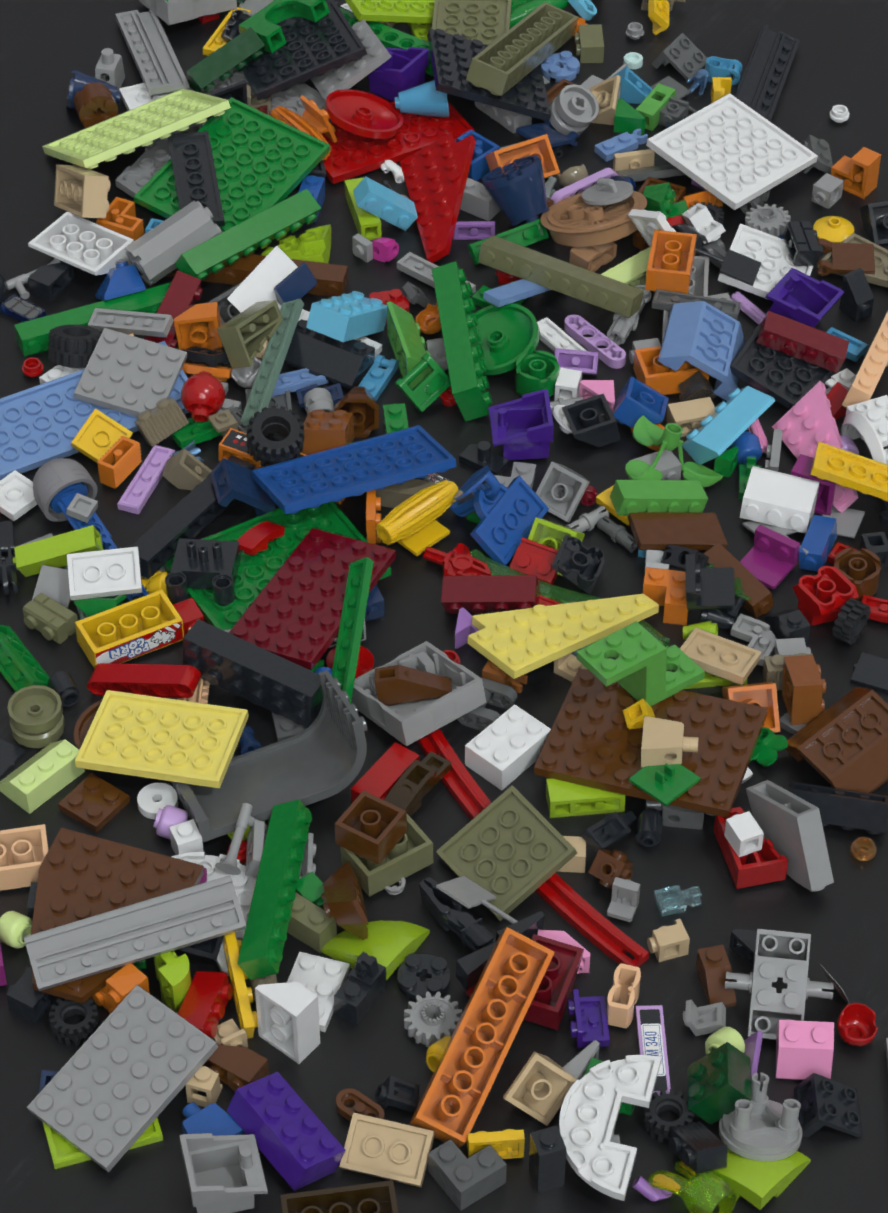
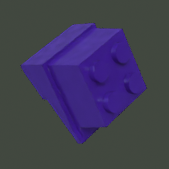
(399, 72)
(803, 298)
(523, 426)

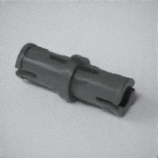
(617, 533)

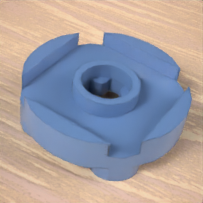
(560, 66)

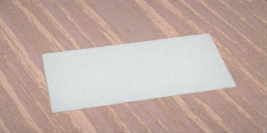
(262, 280)

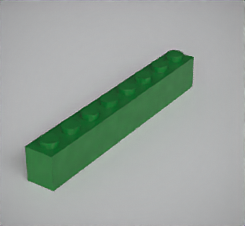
(249, 235)
(34, 334)
(275, 890)

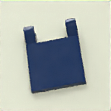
(543, 128)

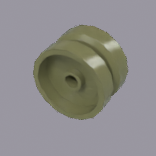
(36, 716)

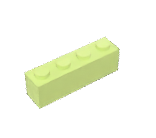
(632, 270)

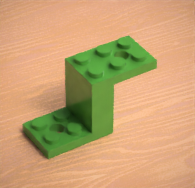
(640, 664)

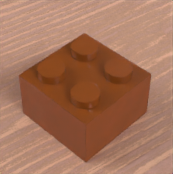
(327, 430)
(802, 689)

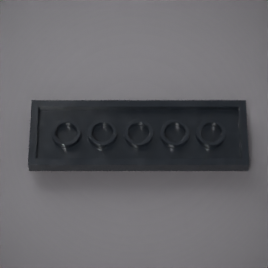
(196, 172)

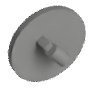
(607, 192)

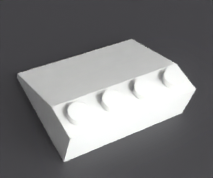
(82, 244)

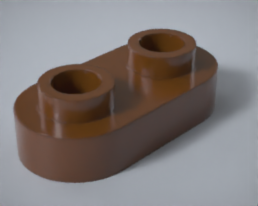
(360, 1102)

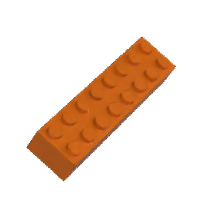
(482, 1037)

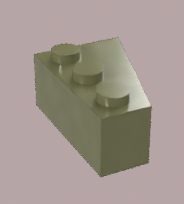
(249, 331)

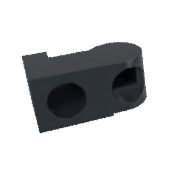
(676, 557)

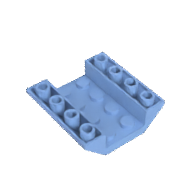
(705, 340)

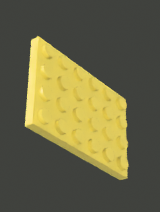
(162, 739)

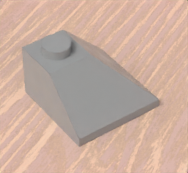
(562, 490)

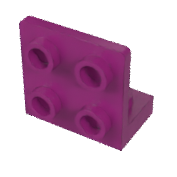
(771, 556)

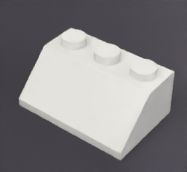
(779, 499)
(288, 1018)

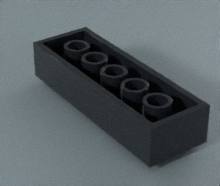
(253, 673)

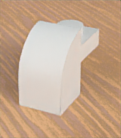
(701, 219)

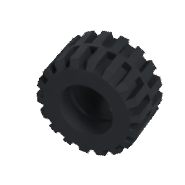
(72, 345)
(275, 421)

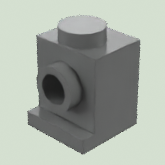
(674, 109)

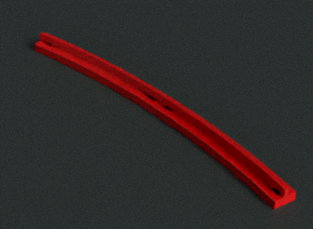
(554, 890)

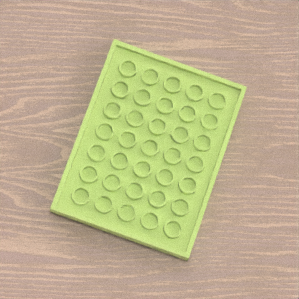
(136, 128)

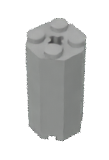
(162, 246)

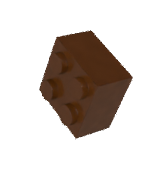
(371, 827)

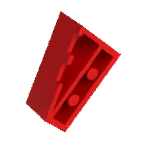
(752, 869)

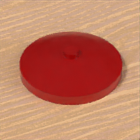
(363, 114)

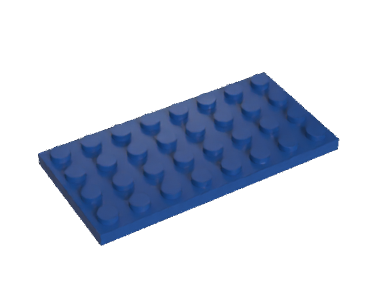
(353, 469)

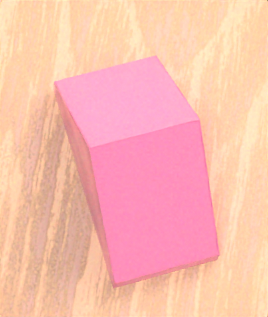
(592, 388)

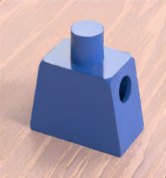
(209, 1120)

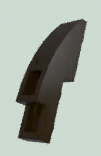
(417, 782)

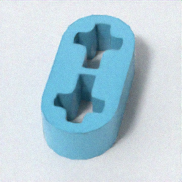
(585, 8)

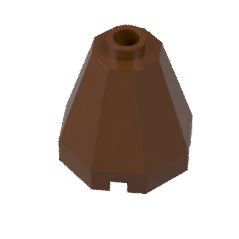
(364, 410)

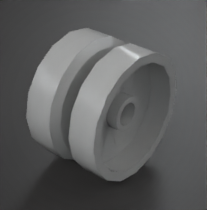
(573, 109)

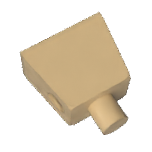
(664, 742)

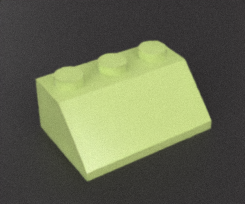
(42, 776)

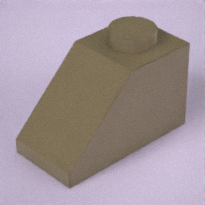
(185, 470)

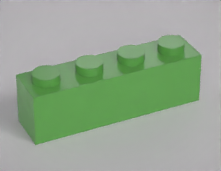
(658, 496)

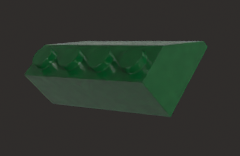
(225, 61)

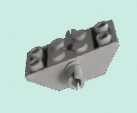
(784, 957)

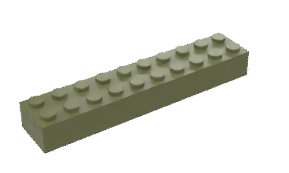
(521, 49)

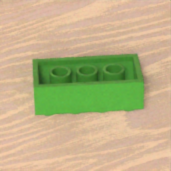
(406, 341)

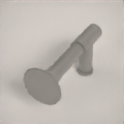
(18, 282)
(229, 864)

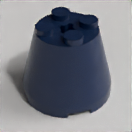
(518, 189)

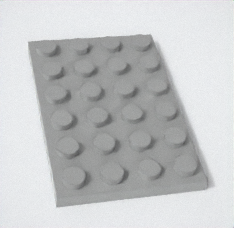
(122, 1077)

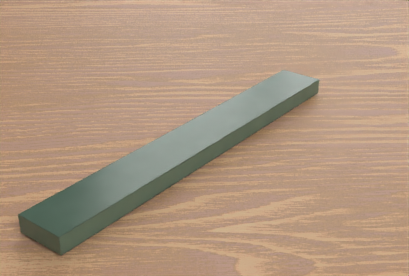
(273, 360)

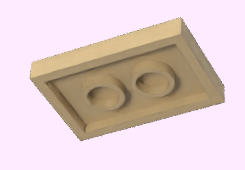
(721, 655)
(387, 1150)

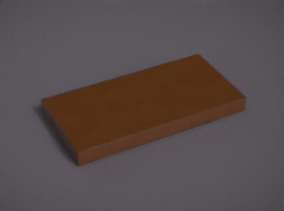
(686, 530)

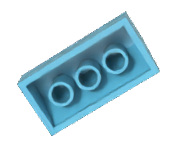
(726, 423)

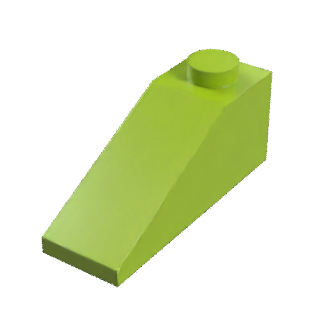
(572, 799)

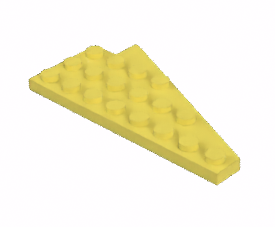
(538, 635)

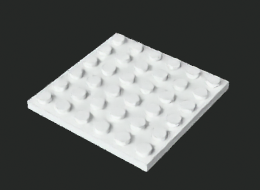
(732, 151)

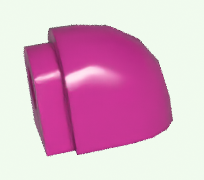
(384, 249)

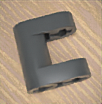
(497, 695)

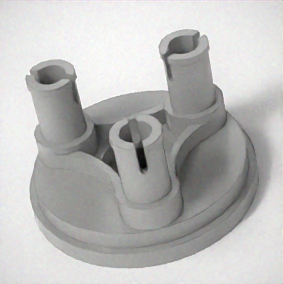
(761, 1126)

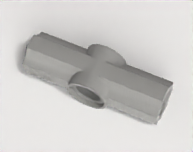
(623, 326)

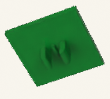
(665, 781)

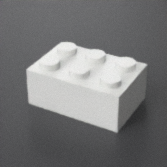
(506, 747)

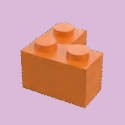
(858, 172)
(122, 219)
(668, 590)
(119, 986)

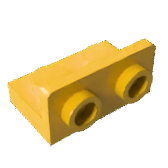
(659, 14)
(506, 1143)

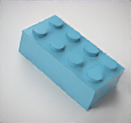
(347, 316)

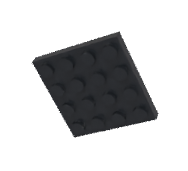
(776, 373)

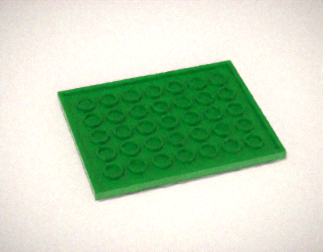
(254, 163)
(259, 569)

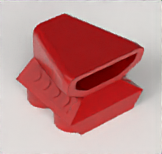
(823, 595)

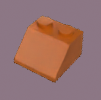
(199, 326)
(759, 695)

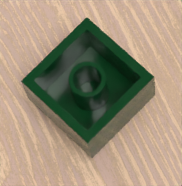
(718, 1082)

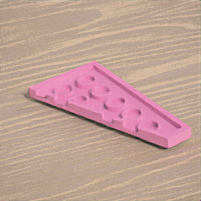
(811, 423)

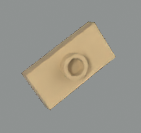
(633, 160)

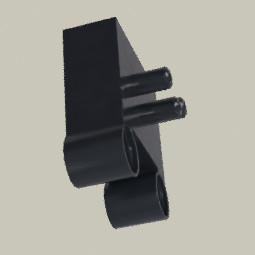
(204, 566)

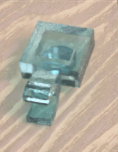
(673, 900)

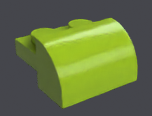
(174, 978)

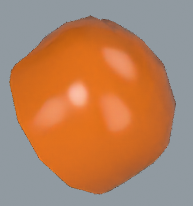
(429, 320)

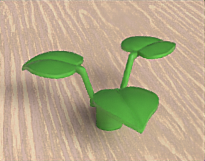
(669, 438)

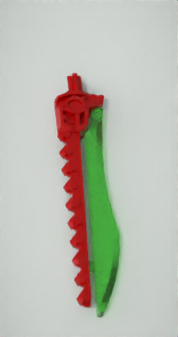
(466, 563)

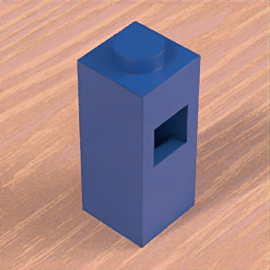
(818, 542)

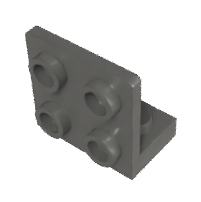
(683, 56)

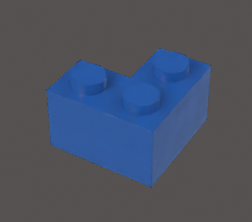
(483, 146)

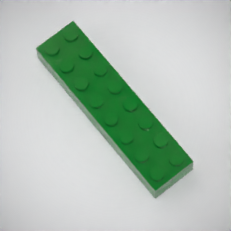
(461, 341)

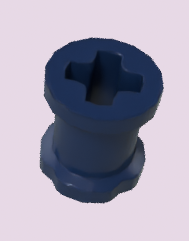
(247, 741)

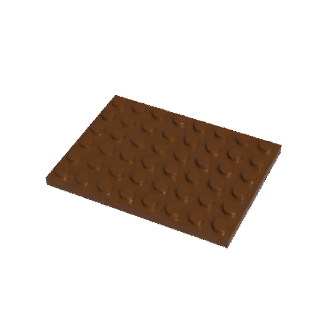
(599, 751)

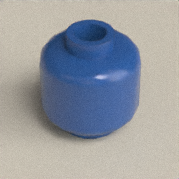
(748, 447)

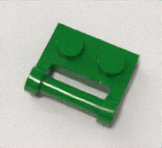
(429, 388)

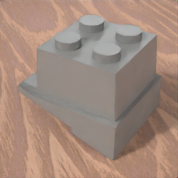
(222, 1171)

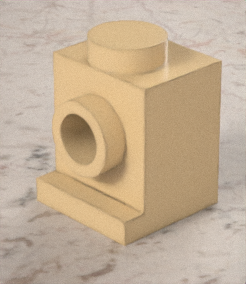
(669, 941)
(206, 1081)

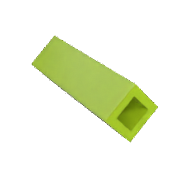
(366, 223)
(54, 550)

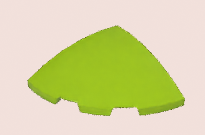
(310, 246)
(386, 942)
(761, 1179)

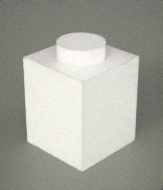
(568, 384)
(743, 834)
(186, 838)

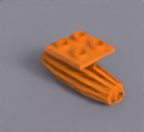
(311, 122)

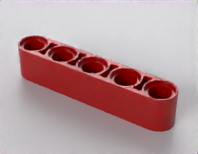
(145, 679)

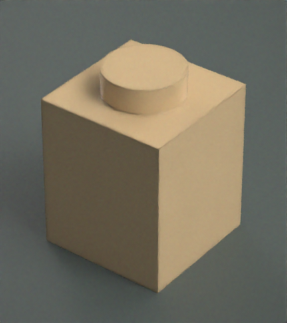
(577, 863)

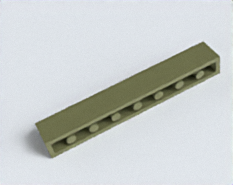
(561, 276)

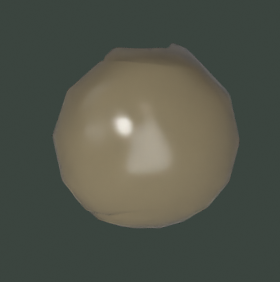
(572, 175)

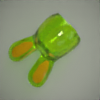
(699, 1191)

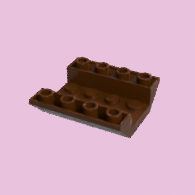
(847, 742)

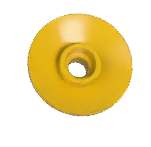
(833, 228)

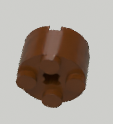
(95, 104)
(861, 569)

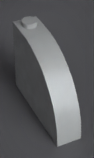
(795, 831)

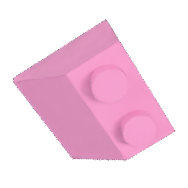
(804, 1049)

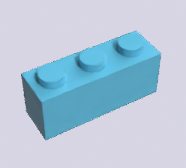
(385, 203)

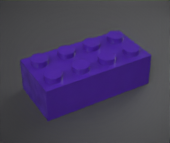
(286, 1130)

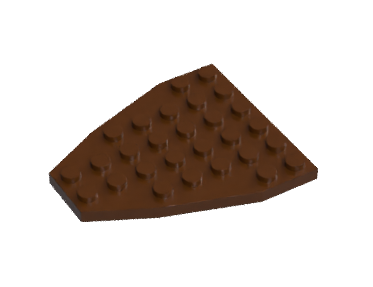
(95, 876)

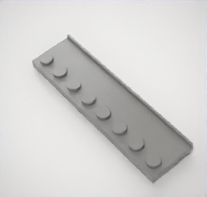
(151, 52)
(134, 933)

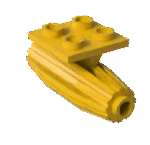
(414, 520)

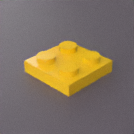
(98, 435)

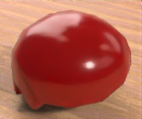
(857, 1024)

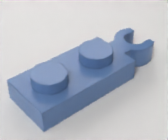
(619, 144)

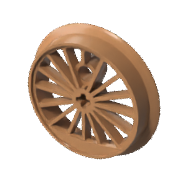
(584, 225)

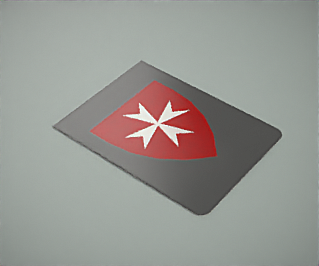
(836, 985)

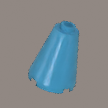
(423, 101)

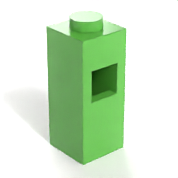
(654, 103)

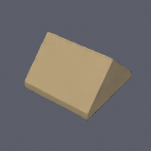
(607, 96)
(540, 1088)

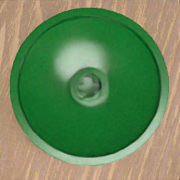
(506, 335)

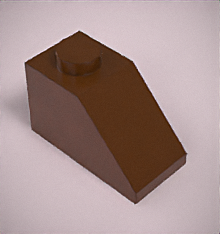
(711, 969)

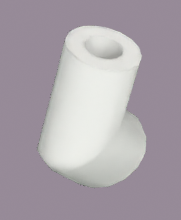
(397, 171)

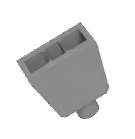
(110, 66)

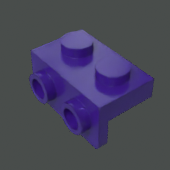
(589, 1020)

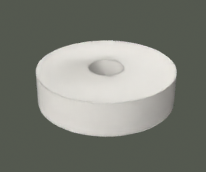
(153, 792)

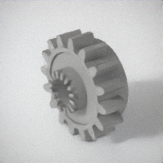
(768, 219)
(431, 1018)

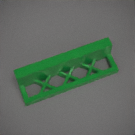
(17, 662)

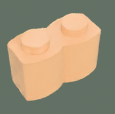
(623, 995)

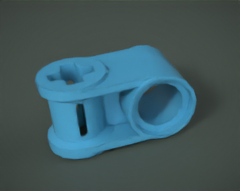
(723, 68)

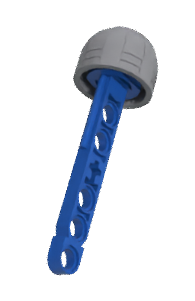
(55, 488)

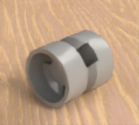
(318, 400)

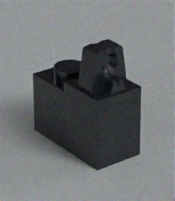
(360, 990)

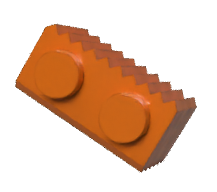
(119, 462)

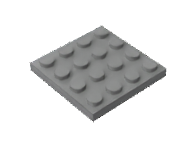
(354, 71)
(129, 373)

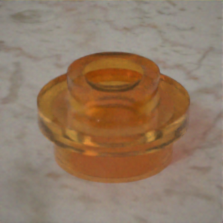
(863, 849)

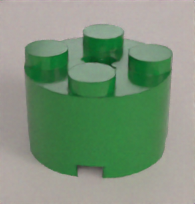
(536, 372)

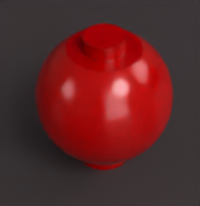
(202, 396)

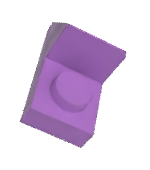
(463, 628)

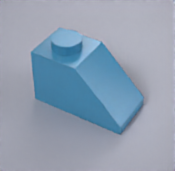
(633, 88)

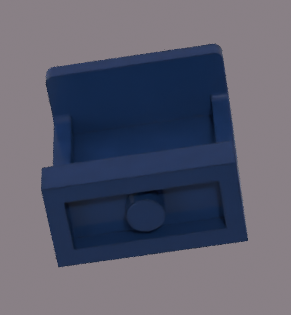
(237, 482)

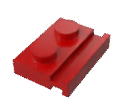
(535, 559)

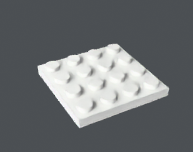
(769, 251)

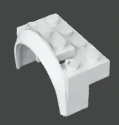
(870, 423)

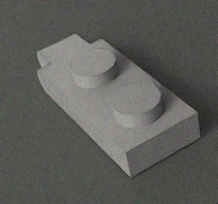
(773, 451)

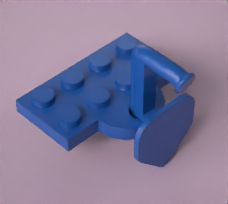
(504, 512)

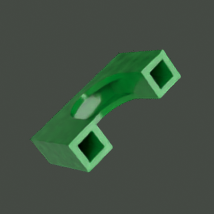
(266, 20)

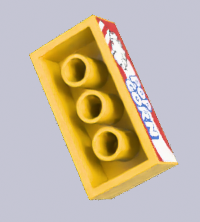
(130, 630)

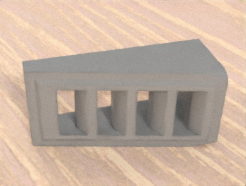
(579, 1064)

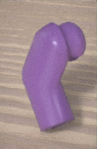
(650, 1192)

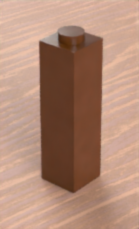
(761, 597)

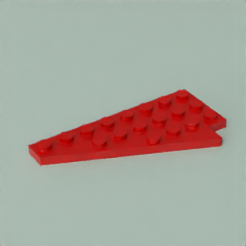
(436, 186)

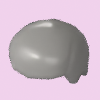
(246, 376)

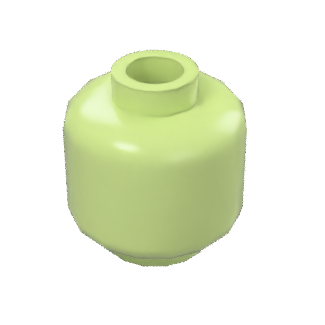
(14, 929)
(724, 1035)

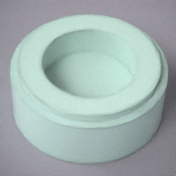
(633, 60)

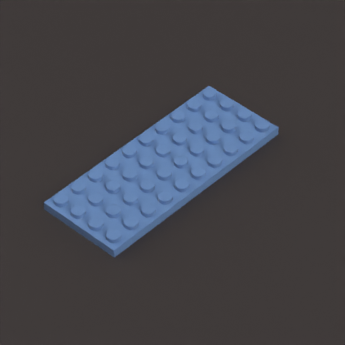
(47, 417)

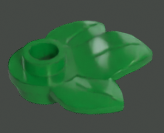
(768, 747)

